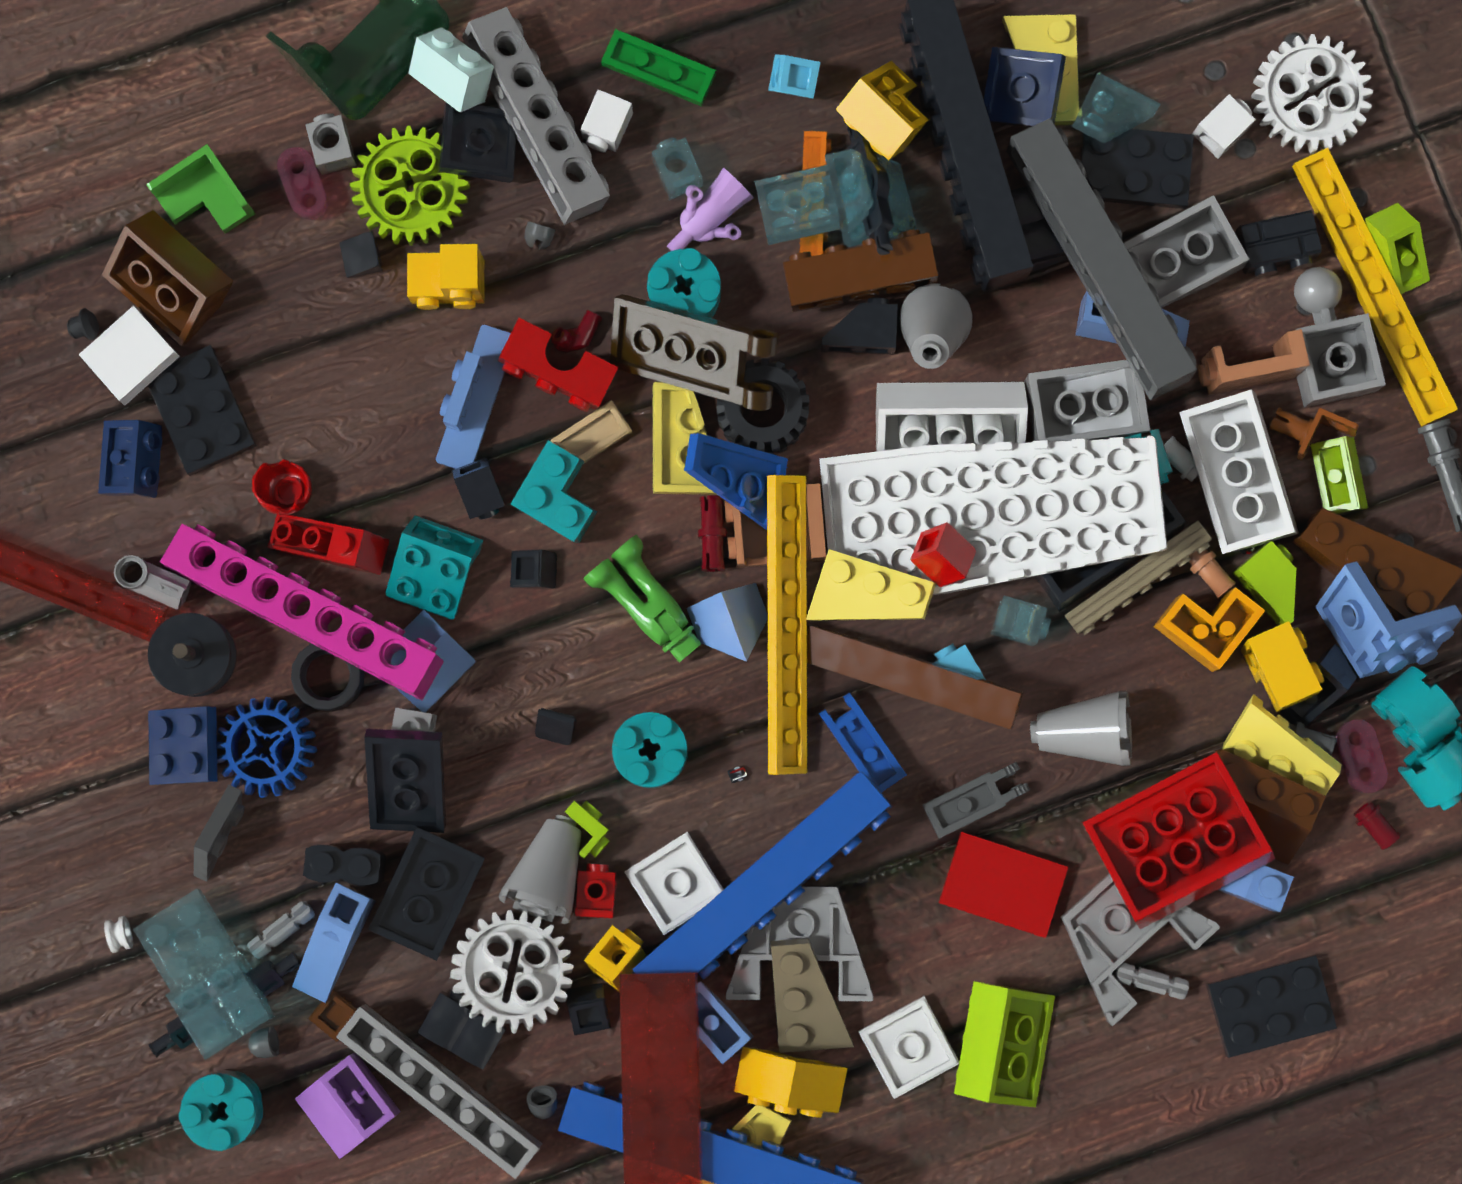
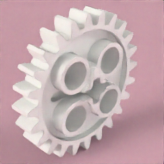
(1295, 67)
(478, 964)

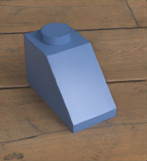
(719, 1025)

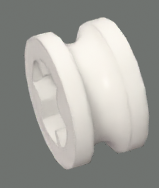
(118, 934)

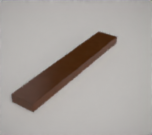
(913, 677)

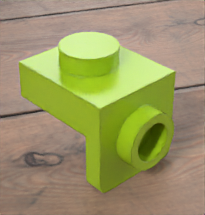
(588, 818)

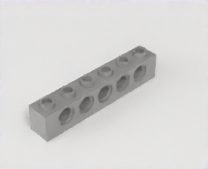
(568, 197)
(439, 1090)

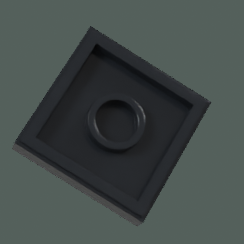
(478, 143)

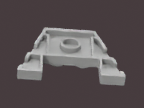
(824, 921)
(1108, 935)

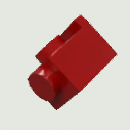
(596, 907)

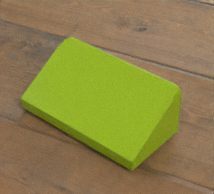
(1339, 475)

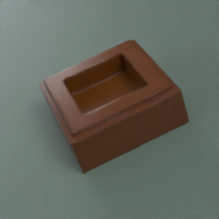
(333, 1014)

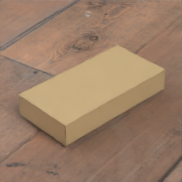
(594, 432)

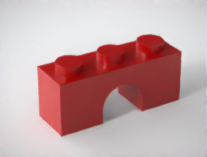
(526, 356)

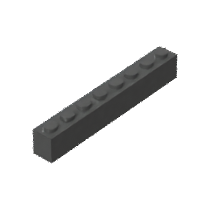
(1101, 259)

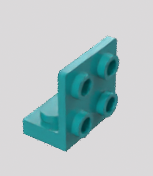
(432, 566)

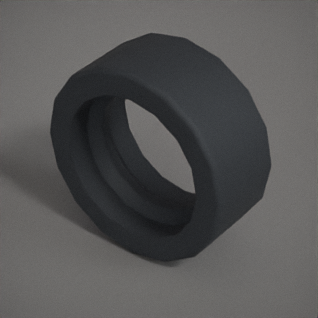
(301, 687)

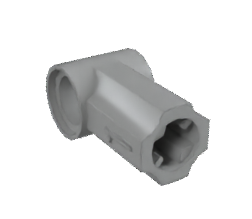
(155, 582)

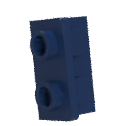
(130, 458)

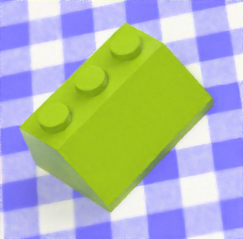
(1004, 1045)

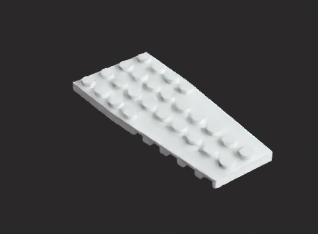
(1017, 503)

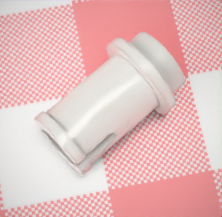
(1181, 459)

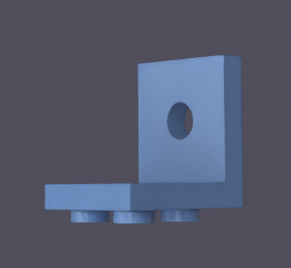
(1374, 638)

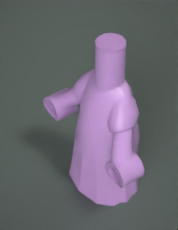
(709, 210)

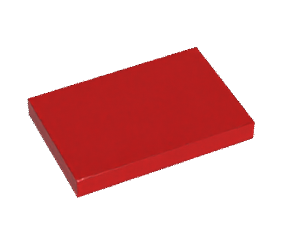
(1003, 884)

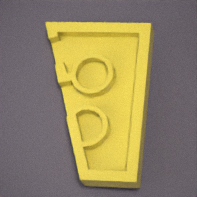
(674, 419)
(1274, 746)

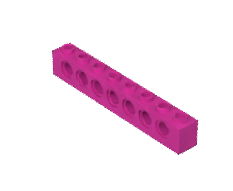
(186, 559)

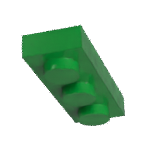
(658, 67)

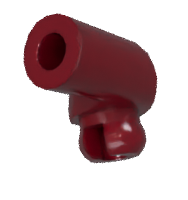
(579, 337)

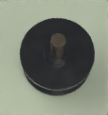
(192, 655)

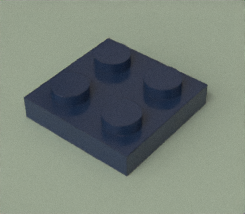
(1023, 86)
(182, 745)

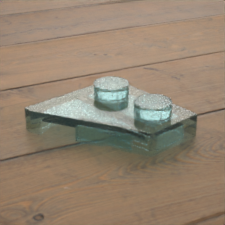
(1112, 109)

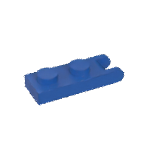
(864, 745)

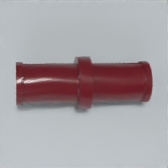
(712, 533)

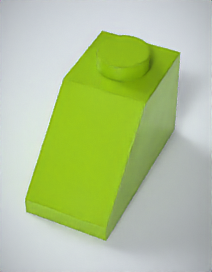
(1401, 246)
(1270, 581)

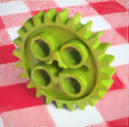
(417, 217)

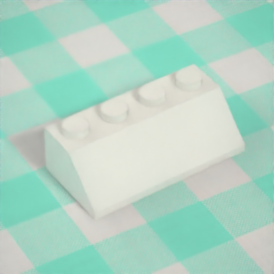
(949, 413)
(1239, 472)

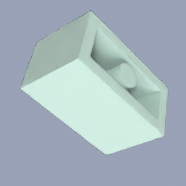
(451, 69)

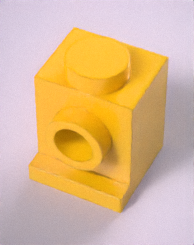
(614, 942)

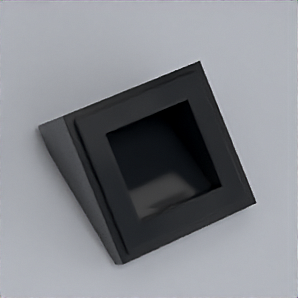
(361, 255)
(533, 569)
(555, 726)
(588, 1009)

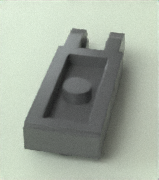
(971, 801)

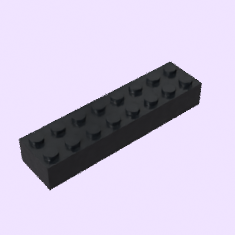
(966, 144)

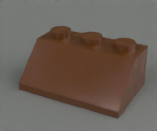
(166, 276)
(1279, 805)

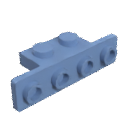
(472, 398)

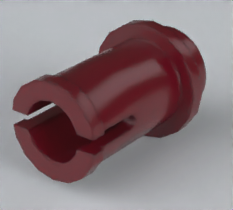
(1376, 824)

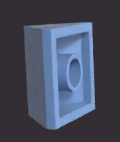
(455, 657)

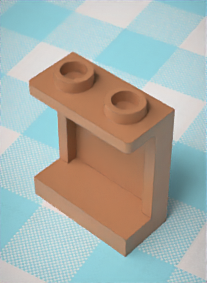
(1287, 364)
(750, 539)

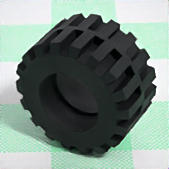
(787, 429)

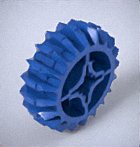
(248, 720)

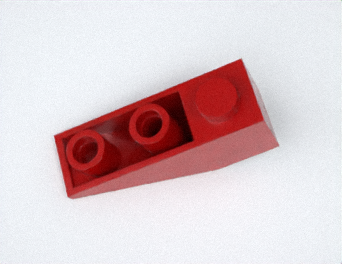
(329, 543)

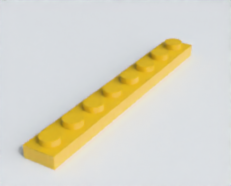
(1374, 287)
(787, 624)

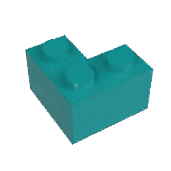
(546, 496)

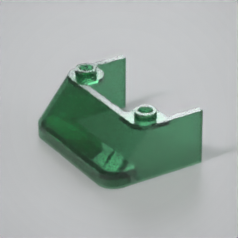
(369, 57)

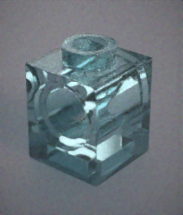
(676, 183)
(1020, 621)

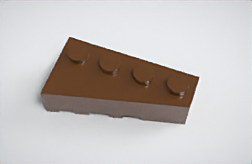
(859, 271)
(1401, 575)

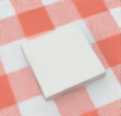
(129, 355)
(674, 883)
(908, 1047)

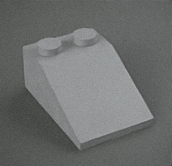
(1188, 251)
(1086, 402)

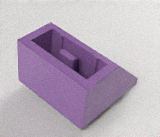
(347, 1105)

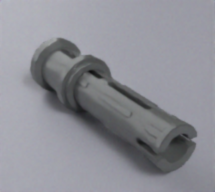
(1444, 458)

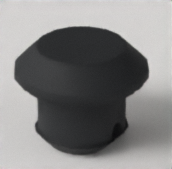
(83, 325)

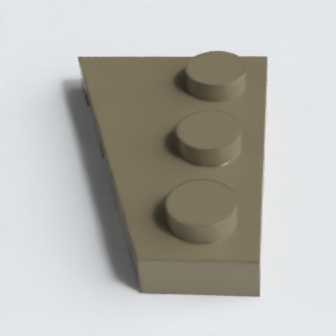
(803, 1002)

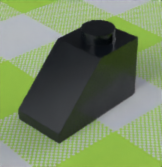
(866, 330)
(1337, 677)

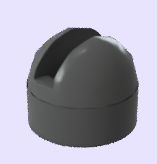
(542, 233)
(264, 1043)
(542, 1101)

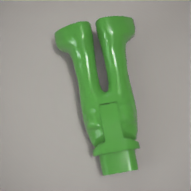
(660, 615)

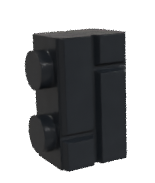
(1279, 243)

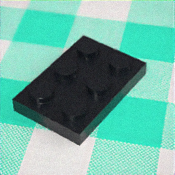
(1140, 167)
(201, 411)
(405, 780)
(426, 893)
(1271, 1006)

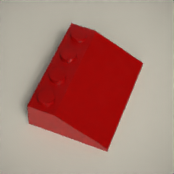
(1179, 840)

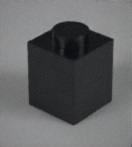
(478, 489)

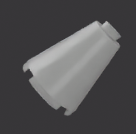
(934, 323)
(1088, 729)
(547, 872)

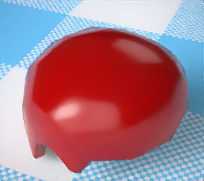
(282, 487)

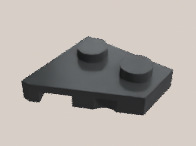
(216, 831)

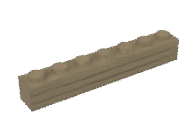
(1138, 578)

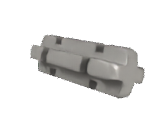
(281, 929)
(1152, 981)

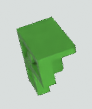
(201, 182)

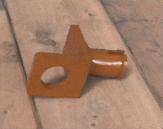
(1305, 430)

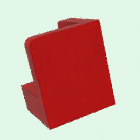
(943, 554)

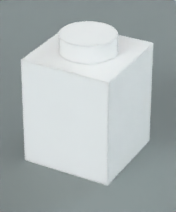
(606, 122)
(1224, 125)

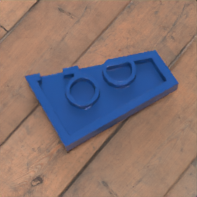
(734, 473)

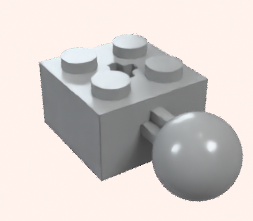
(1346, 339)

